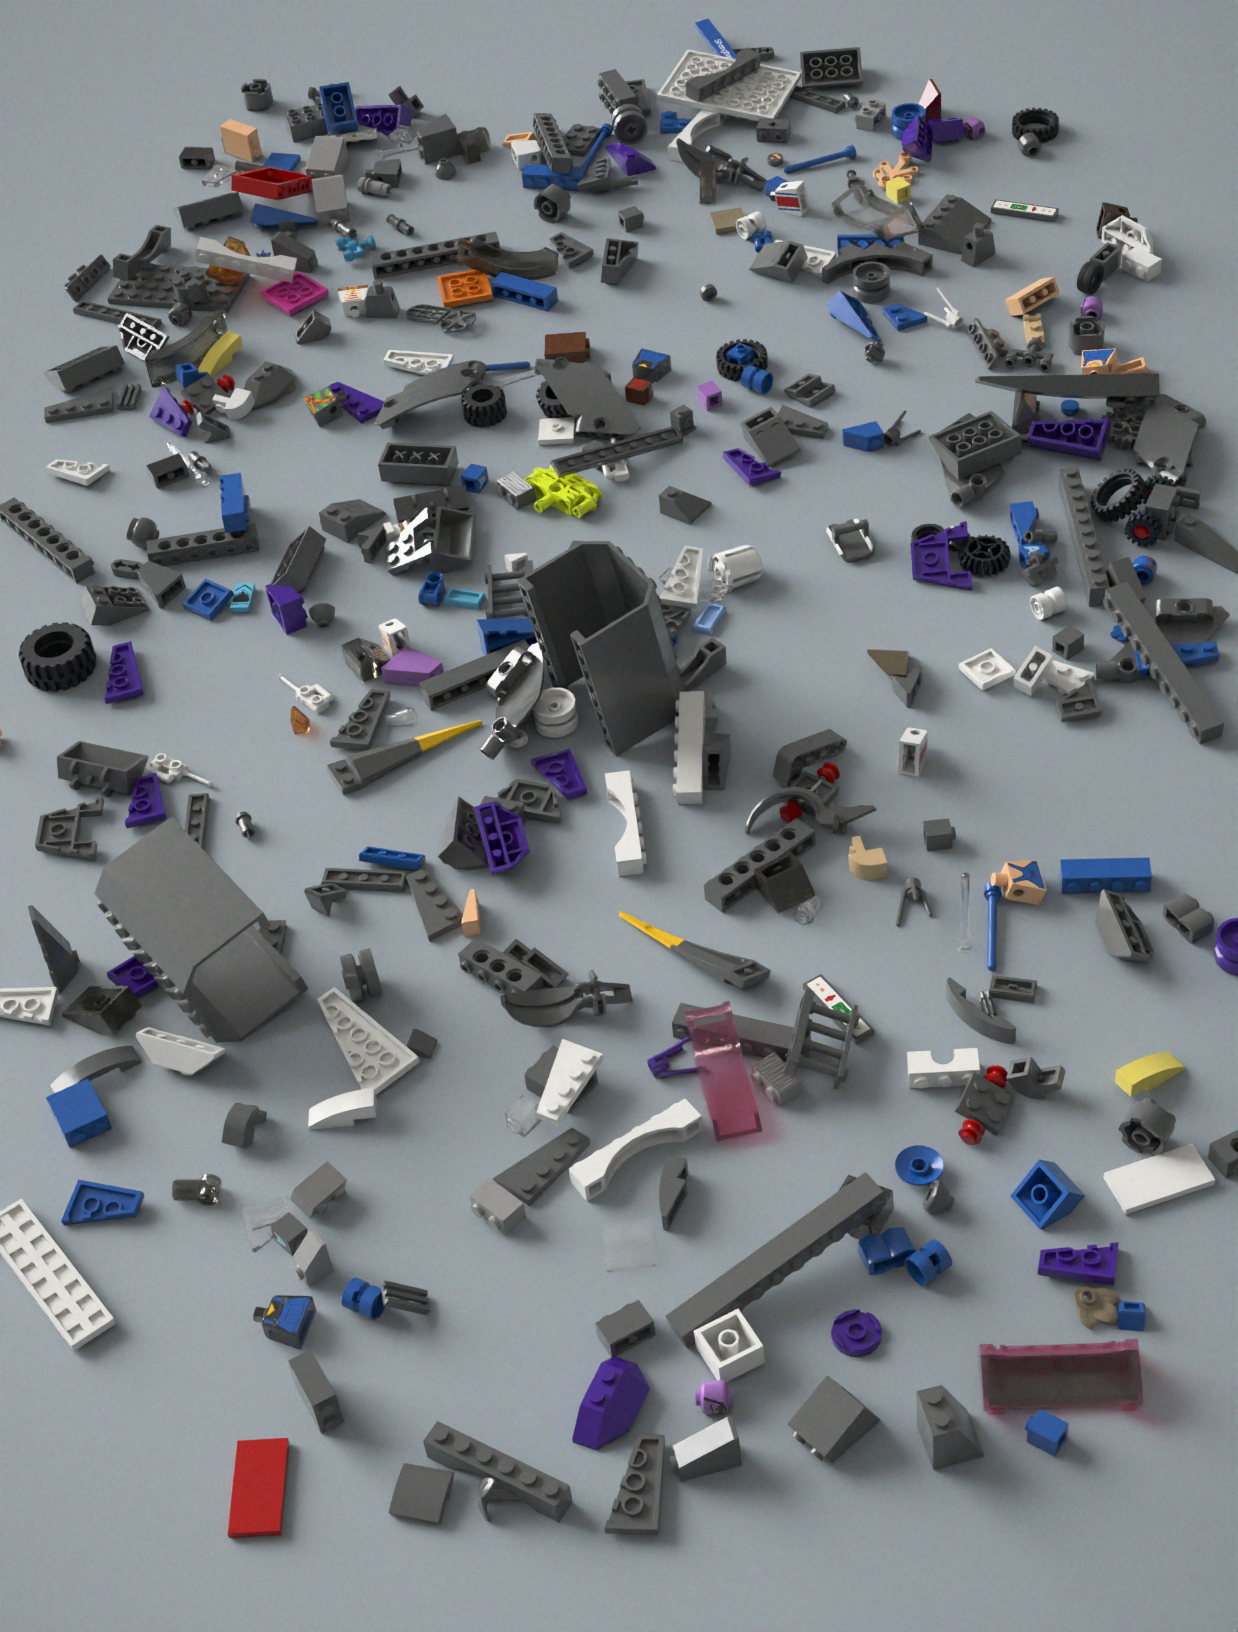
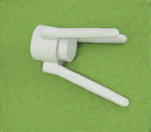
(953, 317)

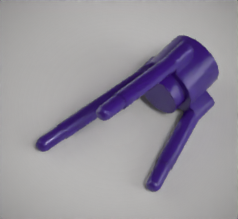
(659, 1062)

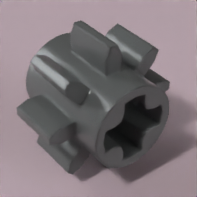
(874, 352)

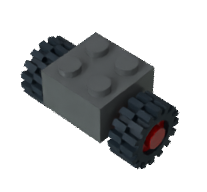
(1159, 512)

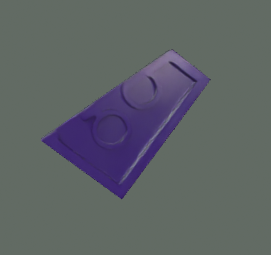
(146, 803)

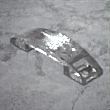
(706, 592)

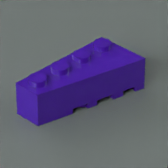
(1071, 437)

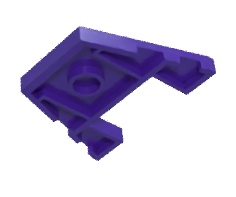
(932, 561)

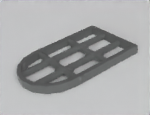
(424, 307)

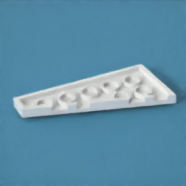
(369, 1048)

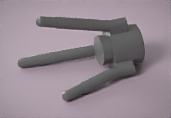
(892, 435)
(912, 891)

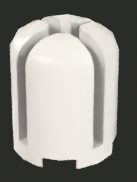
(736, 566)

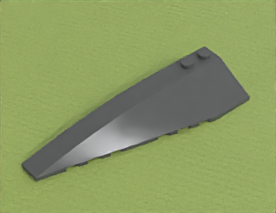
(1080, 386)

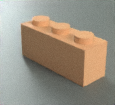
(1032, 296)

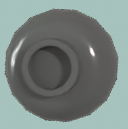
(141, 531)

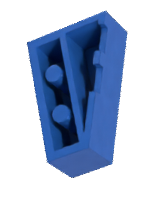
(501, 633)

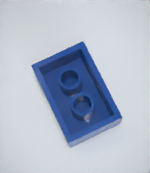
(338, 108)

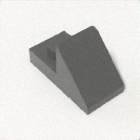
(289, 228)
(213, 429)
(371, 542)
(908, 687)
(323, 895)

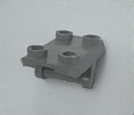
(852, 539)

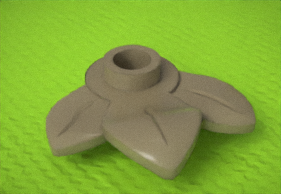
(1098, 1308)

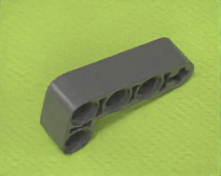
(806, 752)

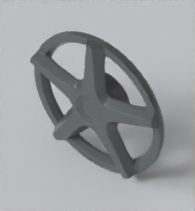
(458, 321)

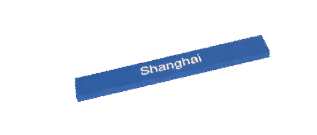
(714, 39)

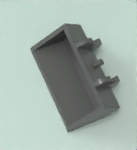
(411, 506)
(452, 539)
(100, 767)

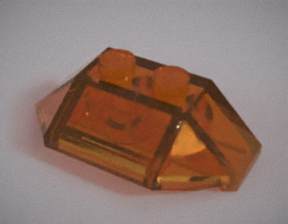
(227, 275)

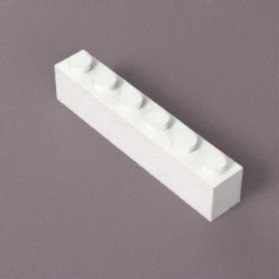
(690, 747)

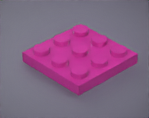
(295, 295)

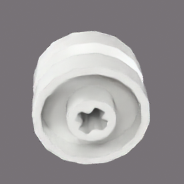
(555, 713)

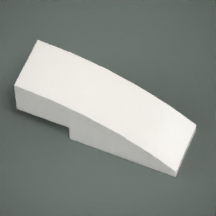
(343, 1109)

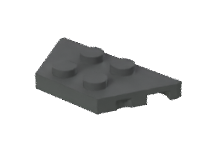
(538, 799)

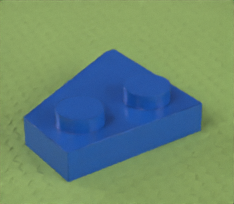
(903, 317)

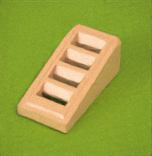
(519, 137)
(1133, 367)
(471, 917)

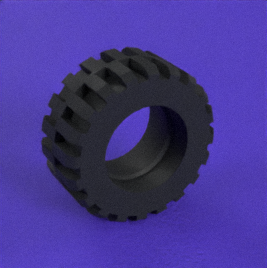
(57, 656)

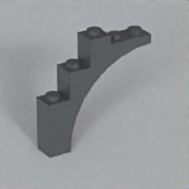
(900, 257)

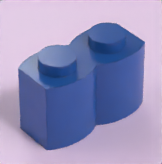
(885, 1251)

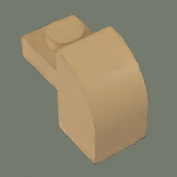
(867, 864)

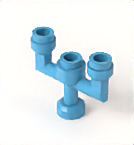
(353, 247)

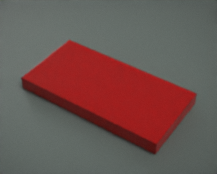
(258, 1488)

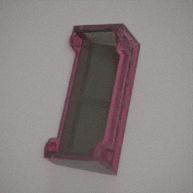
(1060, 1376)

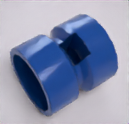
(757, 379)
(927, 1262)
(363, 1298)

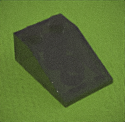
(103, 1008)

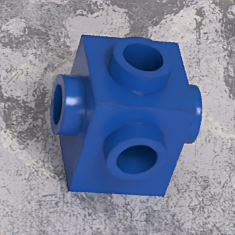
(740, 355)

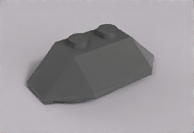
(140, 337)
(269, 383)
(1025, 411)
(1121, 929)

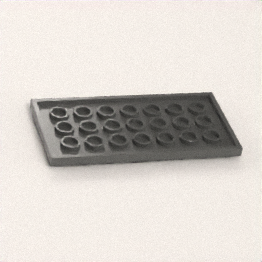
(154, 289)

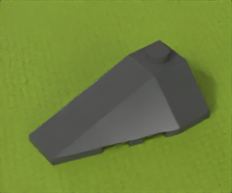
(1206, 542)
(461, 839)
(55, 950)

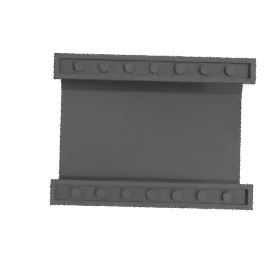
(606, 624)
(196, 934)

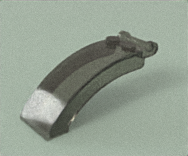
(493, 260)
(192, 348)

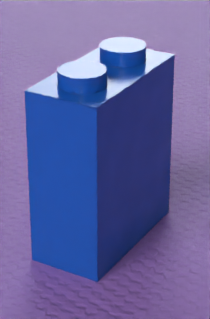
(79, 1113)

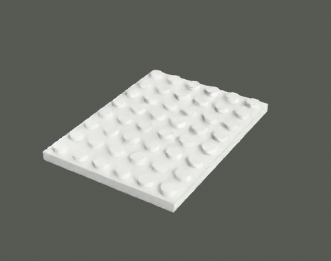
(751, 97)

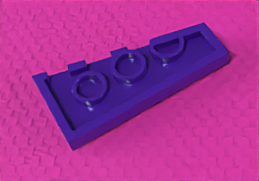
(358, 404)
(123, 674)

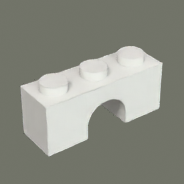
(926, 1073)

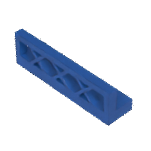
(866, 240)

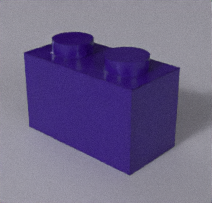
(945, 129)

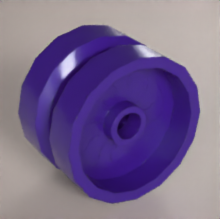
(1227, 946)

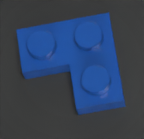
(670, 124)

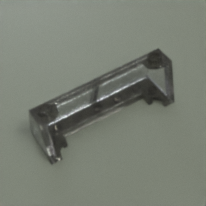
(876, 214)

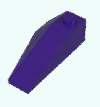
(384, 117)
(630, 160)

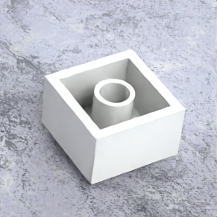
(729, 1346)

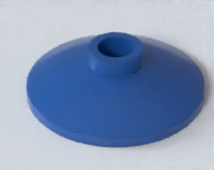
(920, 1158)

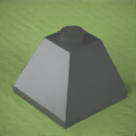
(682, 505)

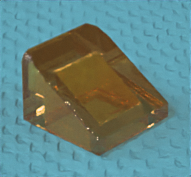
(299, 721)

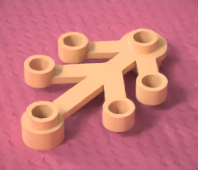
(904, 159)

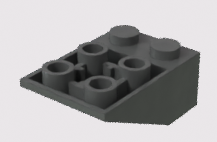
(780, 260)
(769, 436)
(111, 604)

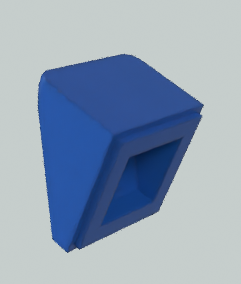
(1131, 1316)

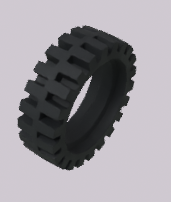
(1036, 116)
(735, 371)
(1126, 503)

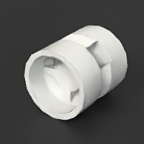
(748, 225)
(1049, 603)

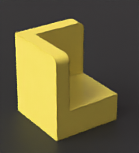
(898, 190)

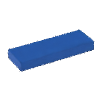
(392, 858)

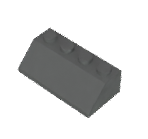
(300, 560)

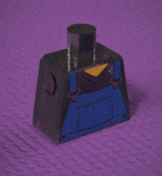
(651, 365)
(287, 1319)

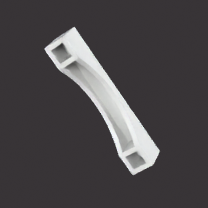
(703, 121)
(275, 267)
(628, 849)
(672, 1125)

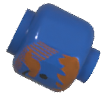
(1145, 569)

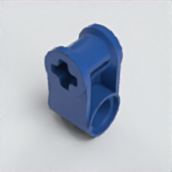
(432, 589)

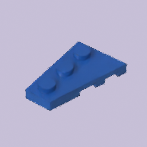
(101, 1202)

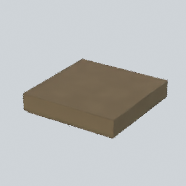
(725, 220)

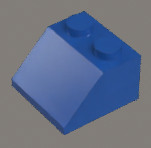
(1047, 1194)

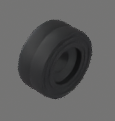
(1090, 277)

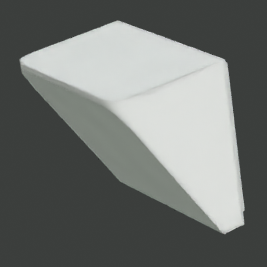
(515, 562)

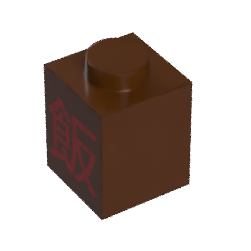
(639, 391)

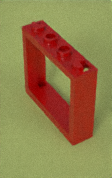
(272, 183)

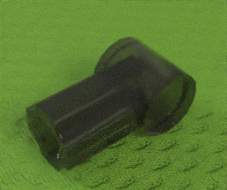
(202, 1190)

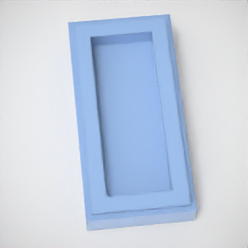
(709, 618)

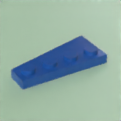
(1188, 653)

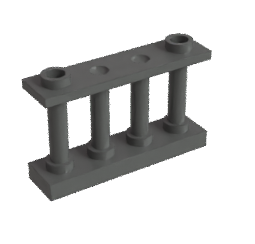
(491, 613)
(800, 1041)

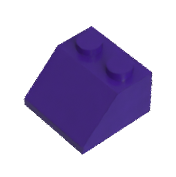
(287, 607)

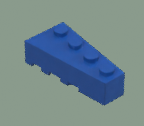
(234, 503)

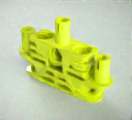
(568, 493)

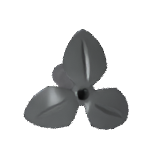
(487, 1493)

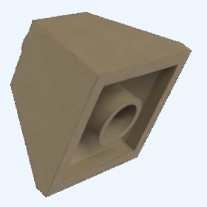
(891, 661)

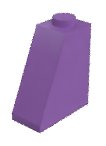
(410, 668)

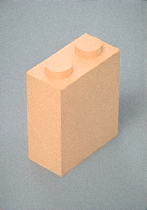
(241, 140)

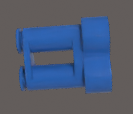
(758, 238)

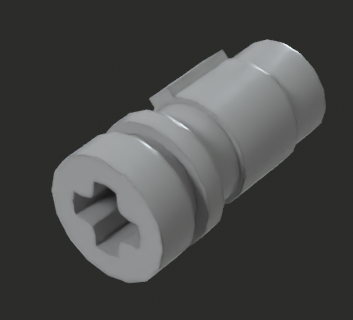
(368, 186)

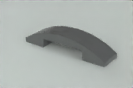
(996, 1029)
(97, 1065)

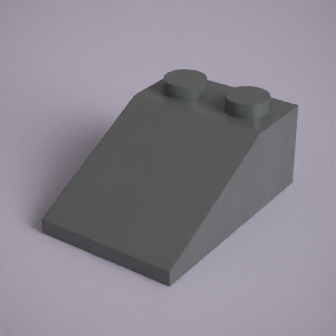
(349, 518)

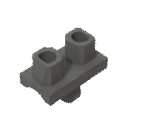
(1032, 572)

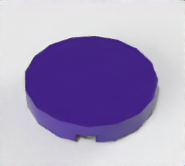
(856, 1333)

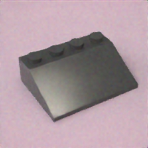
(831, 67)
(209, 209)
(950, 224)
(85, 367)
(976, 444)

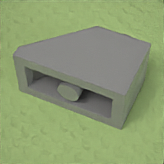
(312, 1259)

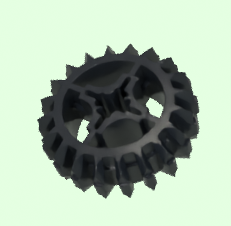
(984, 555)

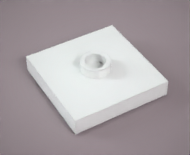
(556, 431)
(987, 669)

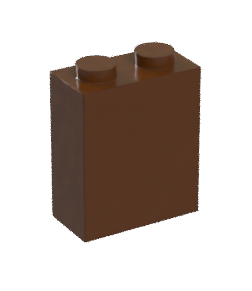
(567, 345)

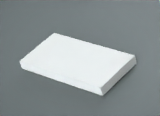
(1159, 1179)

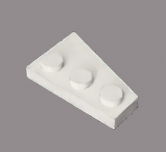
(82, 474)
(1066, 677)

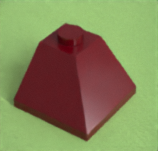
(931, 101)

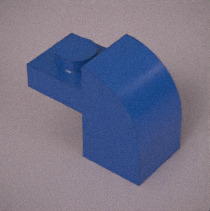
(188, 374)

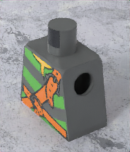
(325, 405)

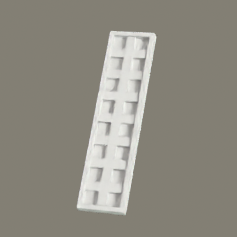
(51, 1277)

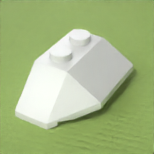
(1127, 235)
(177, 1052)

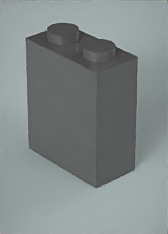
(538, 1074)
(316, 1391)

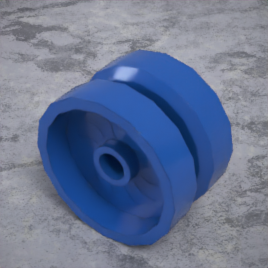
(903, 115)

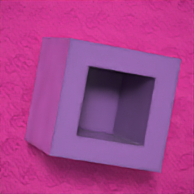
(709, 395)

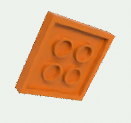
(464, 288)

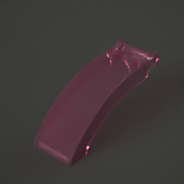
(722, 1074)

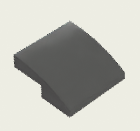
(809, 390)
(421, 1493)

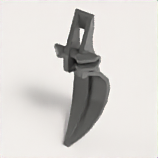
(732, 169)
(833, 817)
(557, 1005)

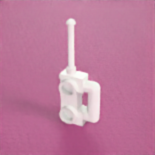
(620, 470)
(307, 695)
(174, 768)

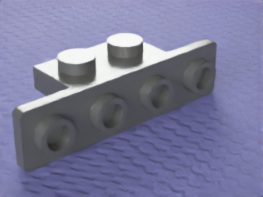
(86, 277)
(987, 343)

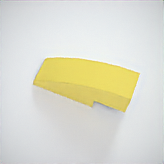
(221, 353)
(1147, 1072)

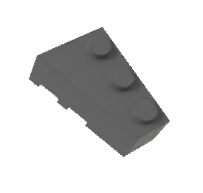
(617, 259)

